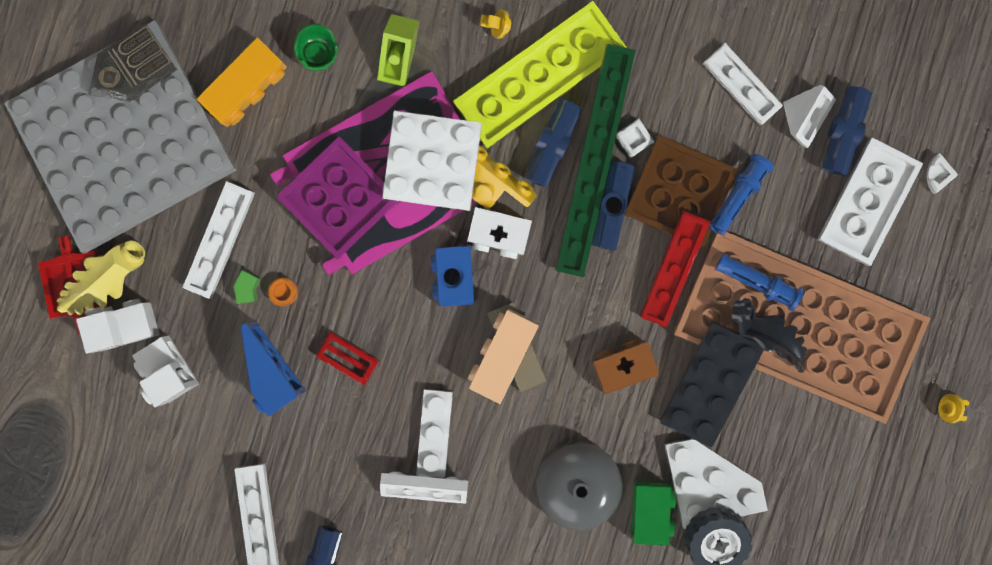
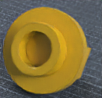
(499, 23)
(952, 408)

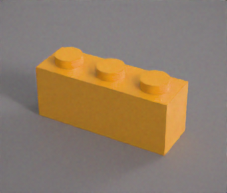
(242, 83)

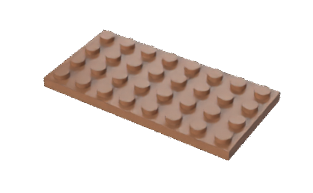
(853, 338)

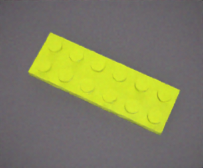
(538, 74)

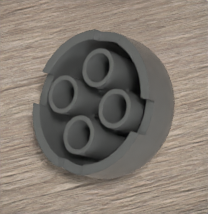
(575, 466)

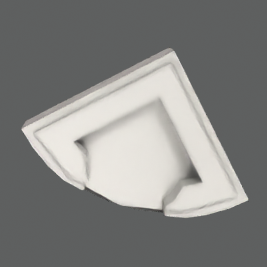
(939, 173)

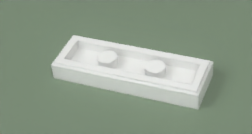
(742, 84)

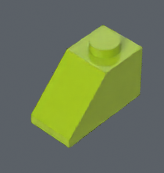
(397, 49)

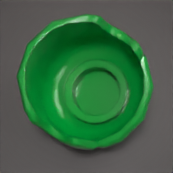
(315, 47)

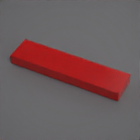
(674, 268)

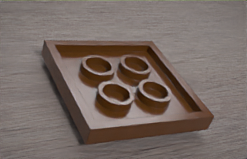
(678, 181)

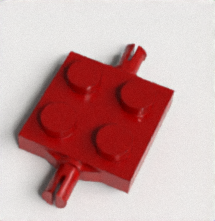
(58, 272)

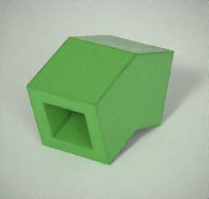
(246, 287)

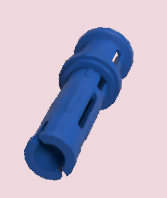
(747, 184)
(772, 287)

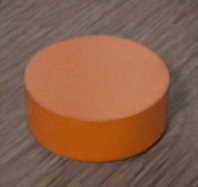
(282, 292)

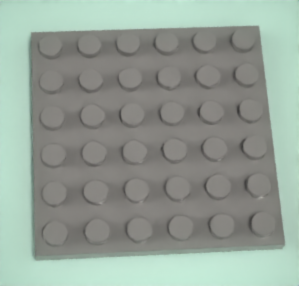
(116, 158)

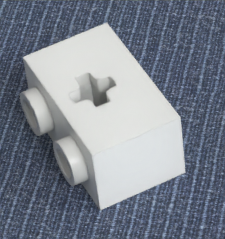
(515, 227)

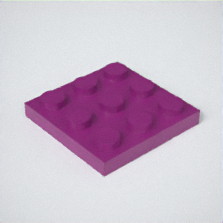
(337, 198)

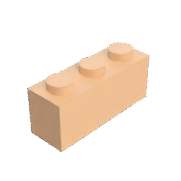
(502, 355)

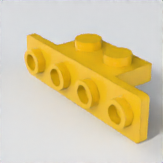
(495, 178)

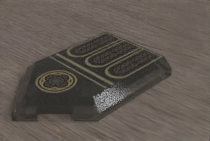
(131, 66)

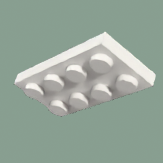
(870, 201)

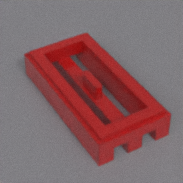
(368, 370)

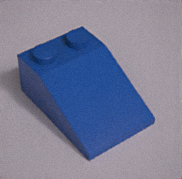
(269, 375)

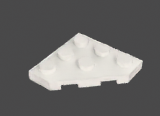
(708, 480)

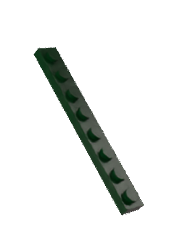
(595, 160)

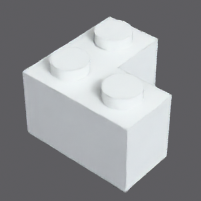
(110, 329)
(164, 371)

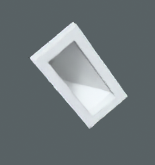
(807, 113)

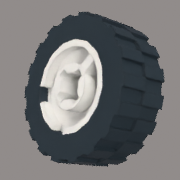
(716, 525)

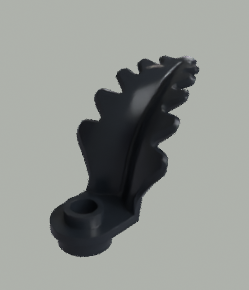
(770, 333)

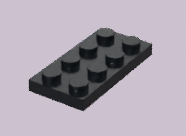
(711, 384)

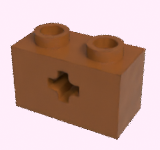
(640, 369)

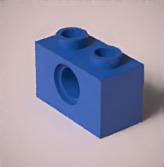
(459, 259)

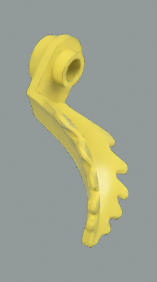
(103, 278)

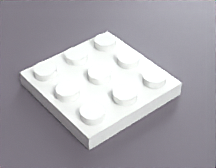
(432, 160)

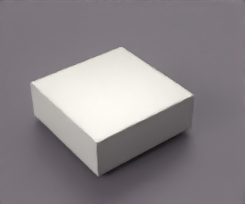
(634, 138)

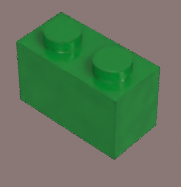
(652, 513)

